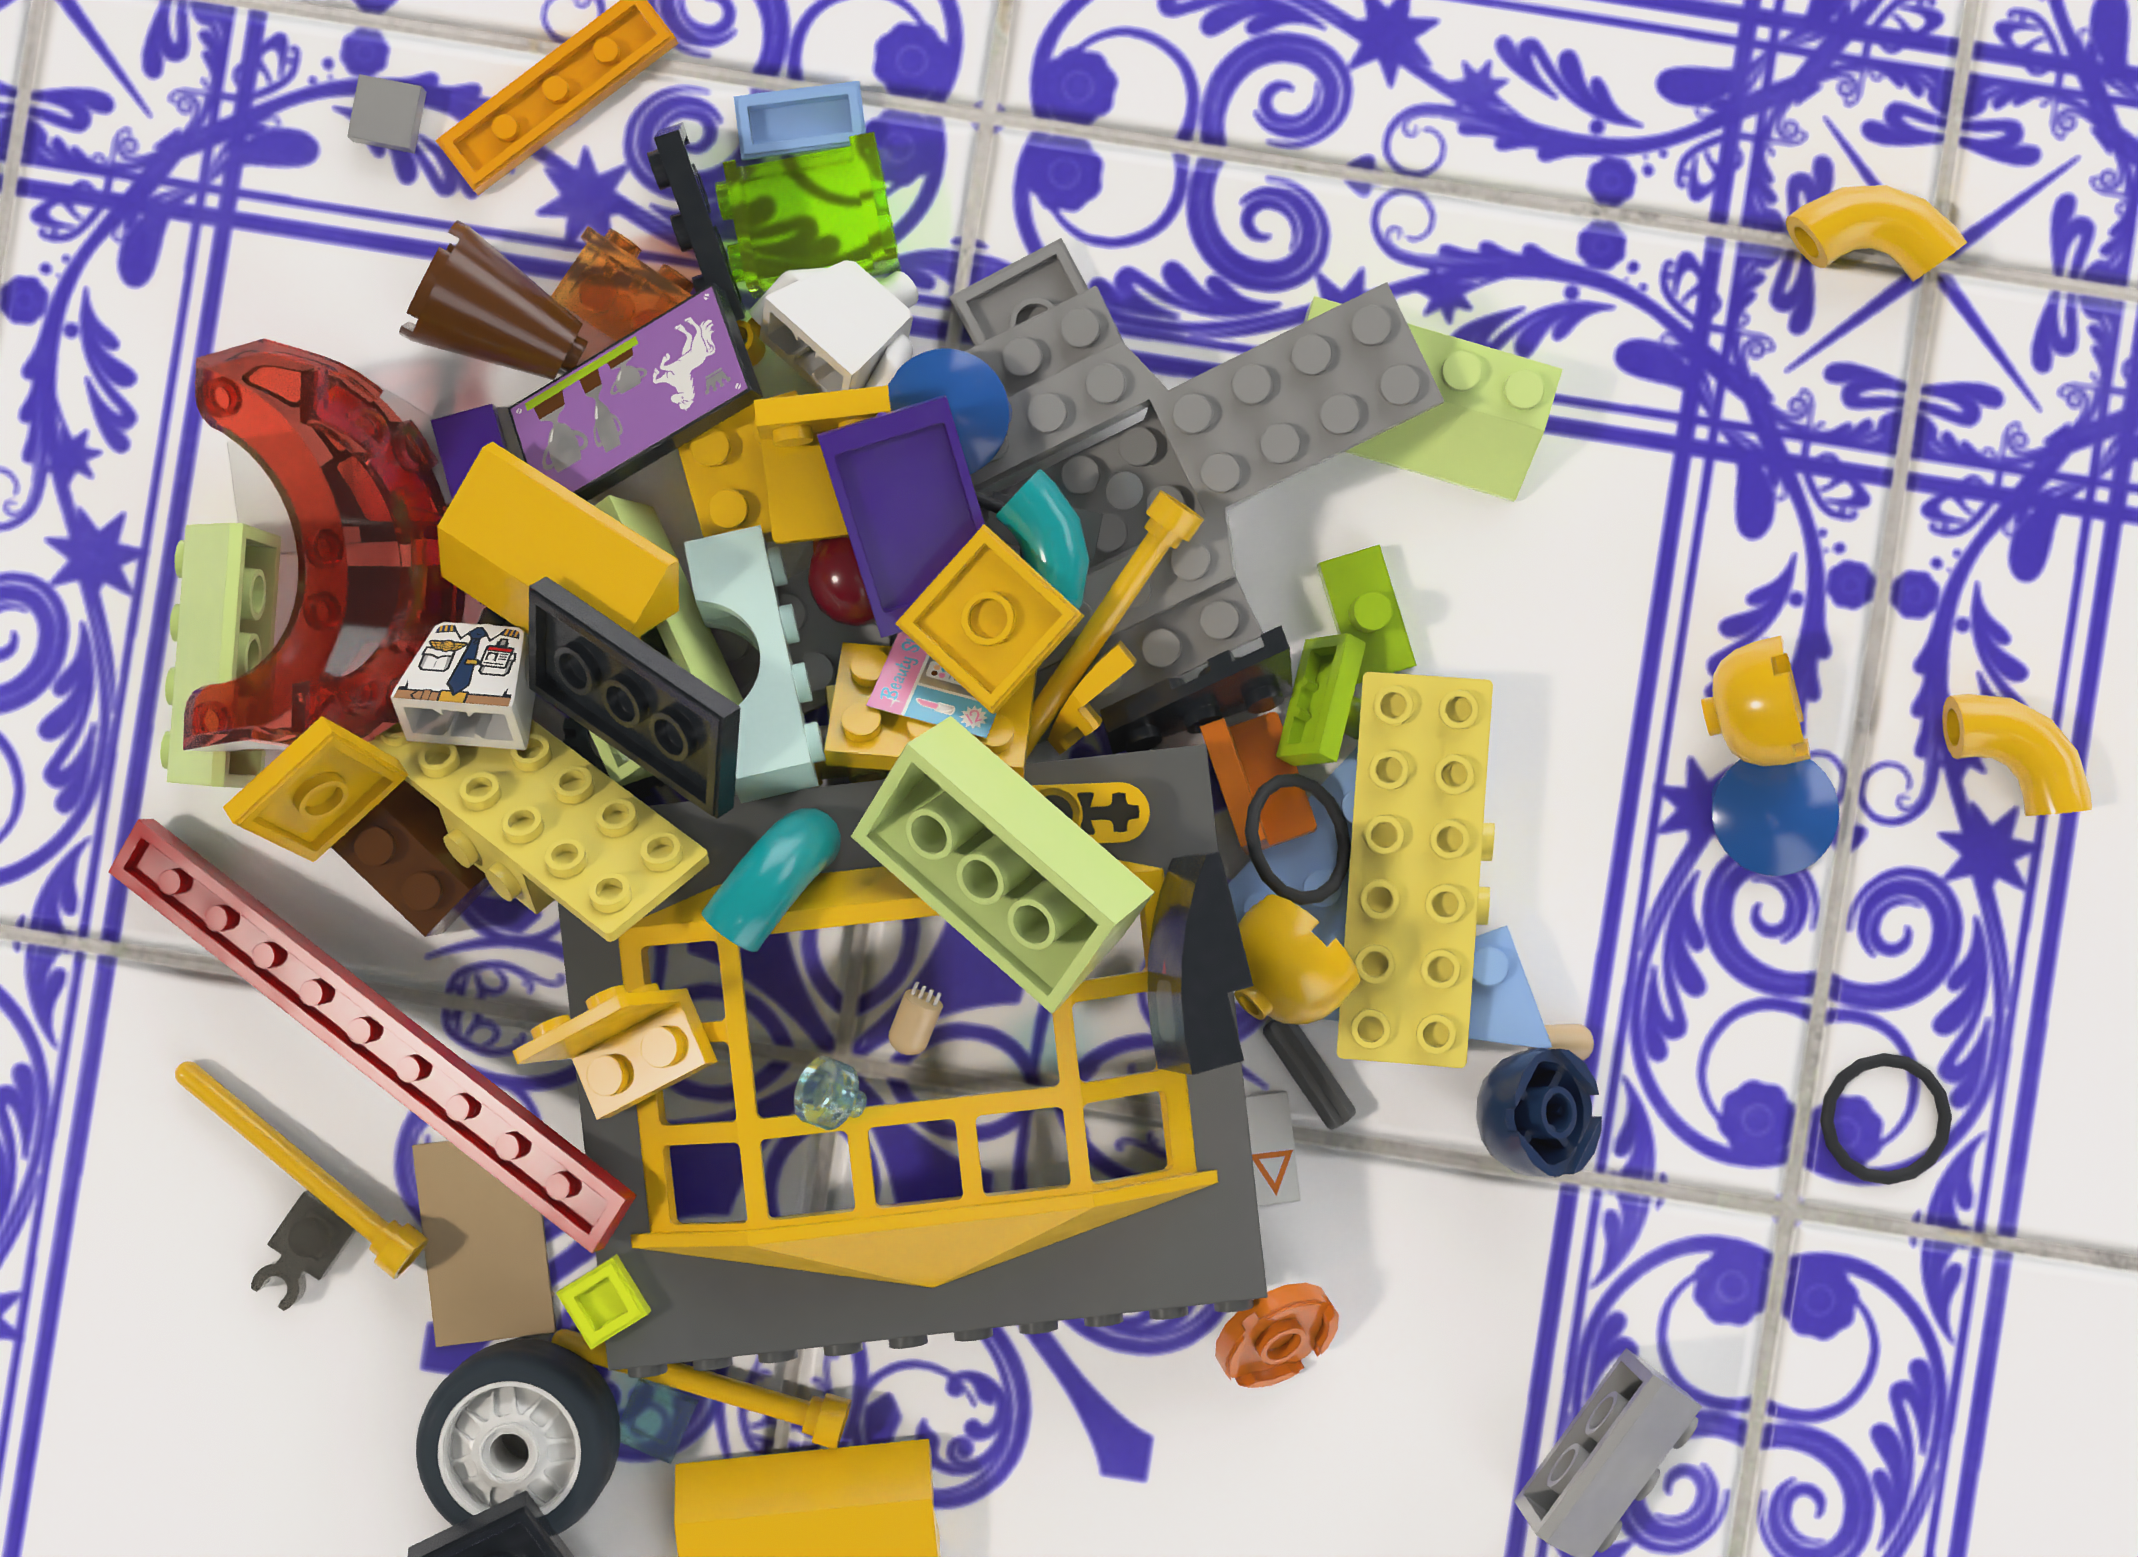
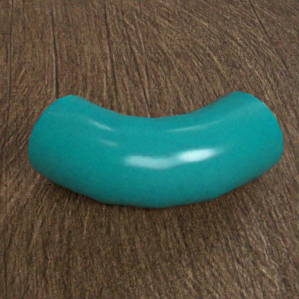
(1049, 535)
(773, 876)

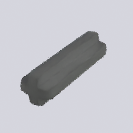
(1310, 1073)

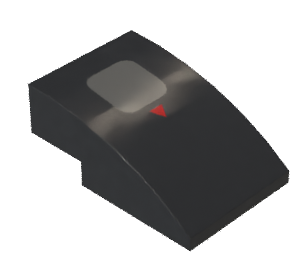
(1193, 967)

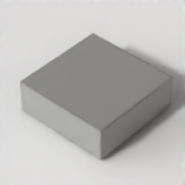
(386, 113)

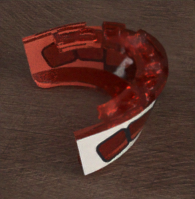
(364, 545)

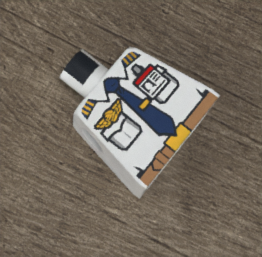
(469, 686)

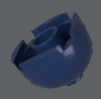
(1539, 1113)

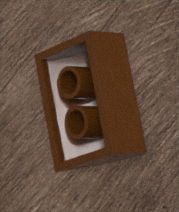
(407, 862)

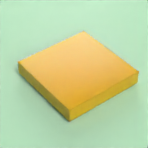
(989, 619)
(316, 790)

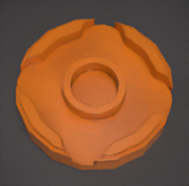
(1276, 1334)

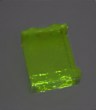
(809, 214)

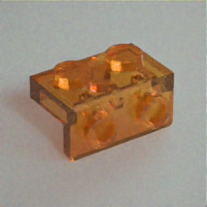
(616, 289)

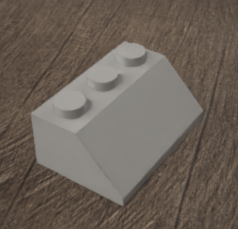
(1607, 1457)

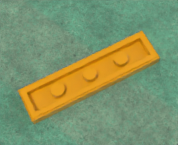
(556, 92)

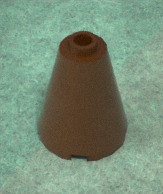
(491, 311)

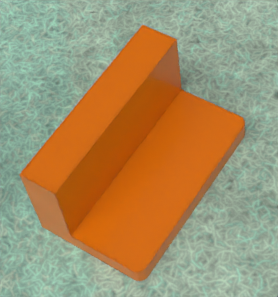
(1246, 760)

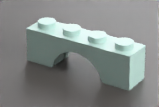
(737, 592)

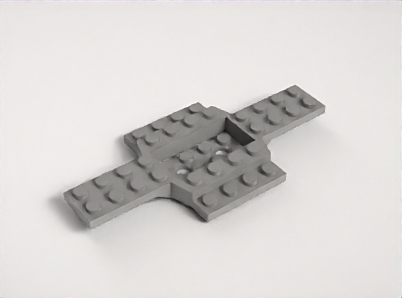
(1199, 442)

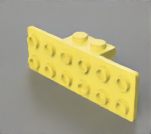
(550, 827)
(1416, 868)

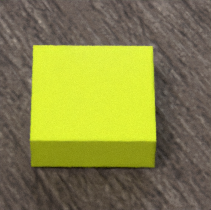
(603, 1301)

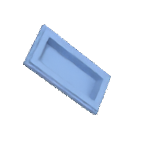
(799, 120)

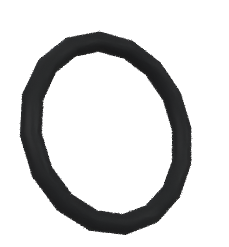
(1254, 845)
(1943, 1124)

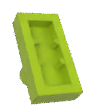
(1367, 608)
(1323, 701)

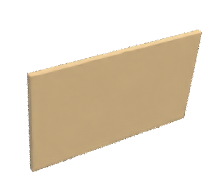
(481, 1253)

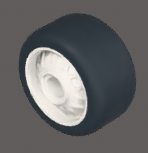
(526, 1391)

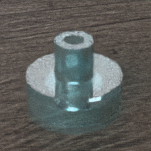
(828, 1094)

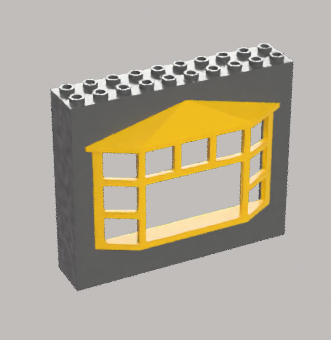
(934, 1262)

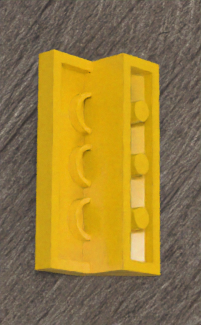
(520, 526)
(810, 1504)

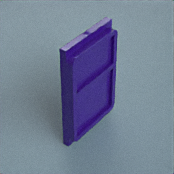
(902, 501)

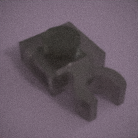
(308, 1242)

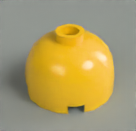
(1757, 705)
(1290, 967)

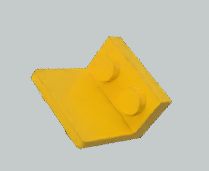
(795, 470)
(625, 1045)

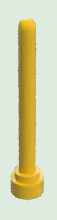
(1167, 527)
(391, 1242)
(820, 1416)

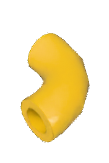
(1875, 219)
(2026, 743)

